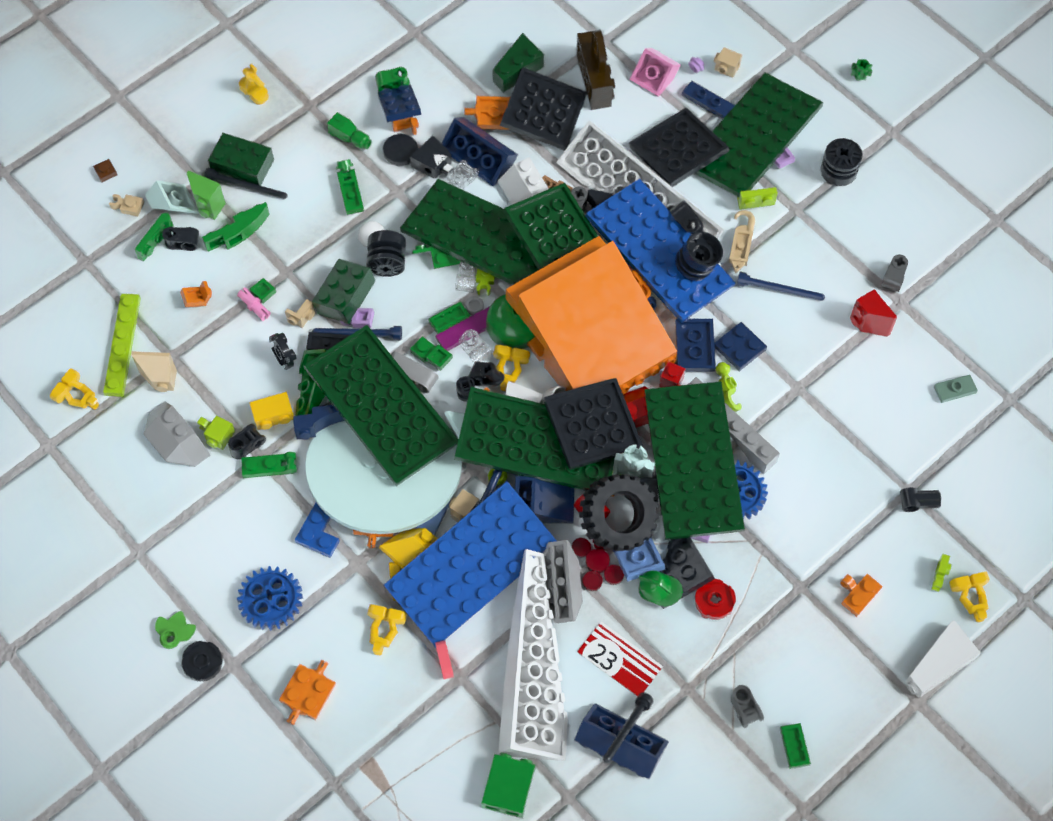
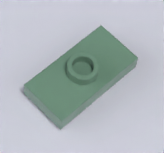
(955, 388)

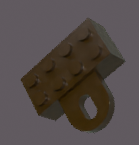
(594, 70)

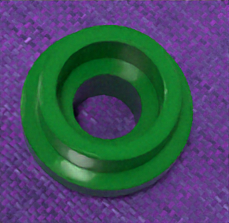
(344, 165)

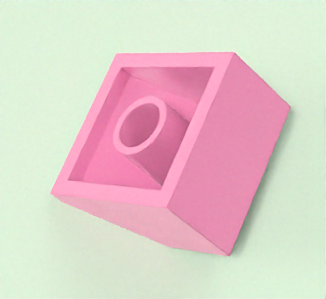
(654, 71)

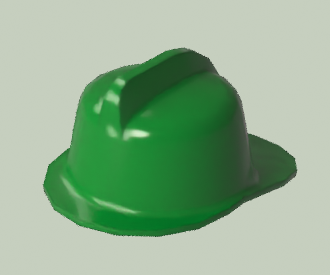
(660, 588)

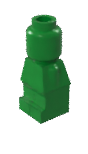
(347, 131)

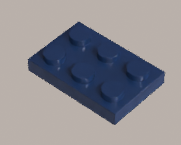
(399, 103)
(695, 345)

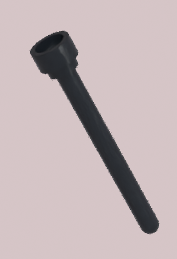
(215, 176)
(642, 703)

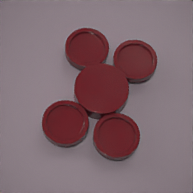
(597, 562)

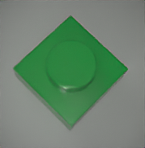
(263, 290)
(422, 348)
(439, 357)

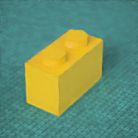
(272, 411)

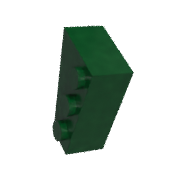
(520, 54)

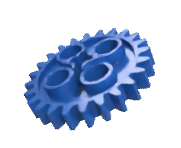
(756, 489)
(265, 581)

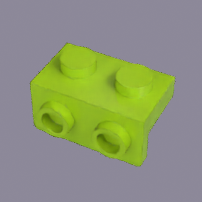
(757, 198)

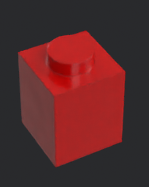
(672, 375)

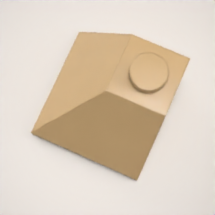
(156, 369)

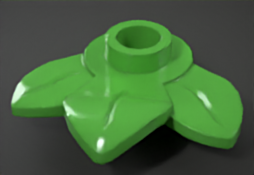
(174, 627)

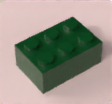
(241, 159)
(343, 291)

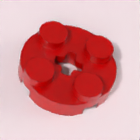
(710, 609)

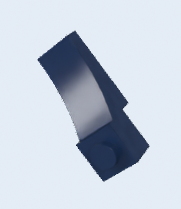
(308, 425)

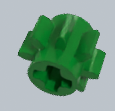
(861, 69)

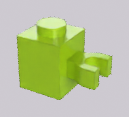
(216, 432)

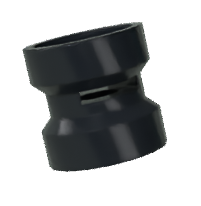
(463, 392)

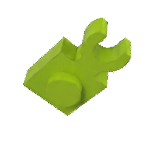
(484, 280)
(943, 568)

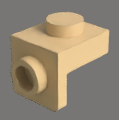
(300, 318)

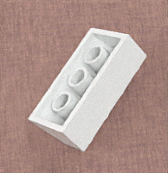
(522, 181)

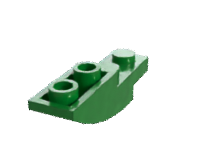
(244, 226)

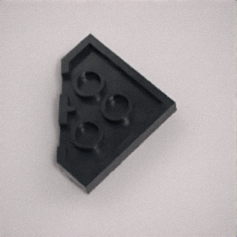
(686, 565)

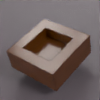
(105, 170)

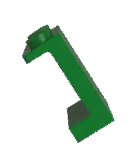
(508, 785)

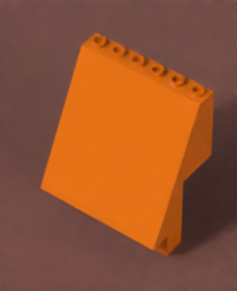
(592, 319)

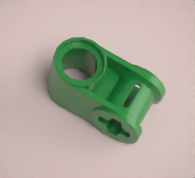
(391, 78)

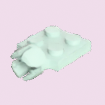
(634, 463)

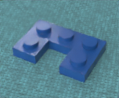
(313, 535)

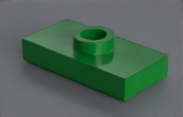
(448, 317)
(795, 746)

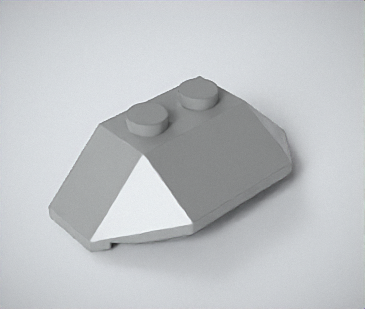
(174, 437)
(563, 581)

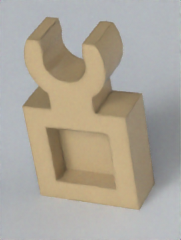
(129, 205)

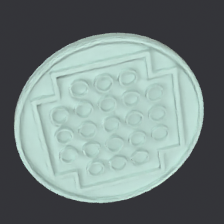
(362, 496)

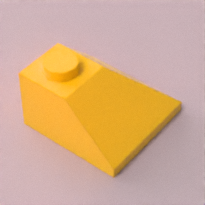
(407, 545)

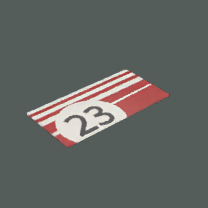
(620, 659)

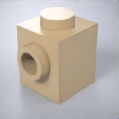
(727, 62)
(462, 505)

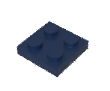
(740, 346)

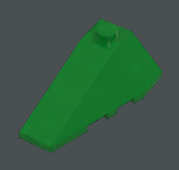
(310, 393)

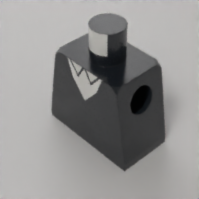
(432, 158)

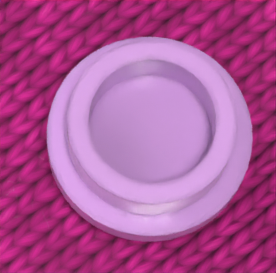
(696, 64)

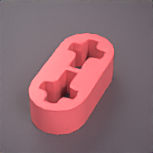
(444, 659)

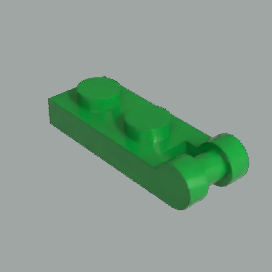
(350, 192)
(153, 237)
(268, 465)

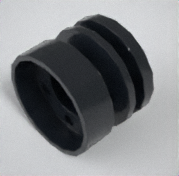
(841, 162)
(386, 253)
(699, 256)

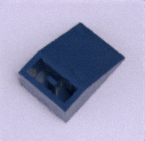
(547, 500)

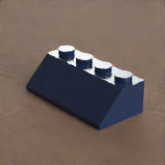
(478, 149)
(639, 750)

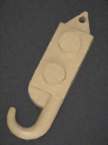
(742, 241)

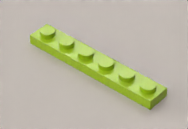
(122, 345)

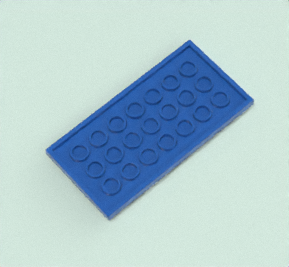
(649, 244)
(469, 564)

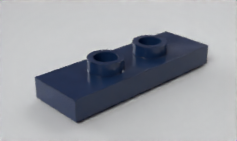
(707, 99)

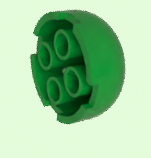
(506, 326)

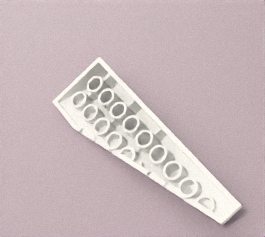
(609, 167)
(533, 699)

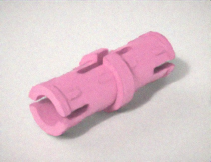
(253, 304)

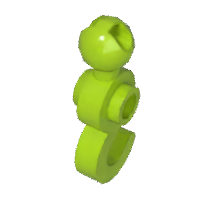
(728, 384)

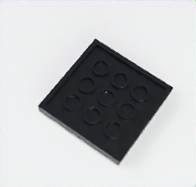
(543, 109)
(678, 147)
(592, 423)

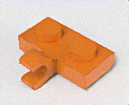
(860, 593)

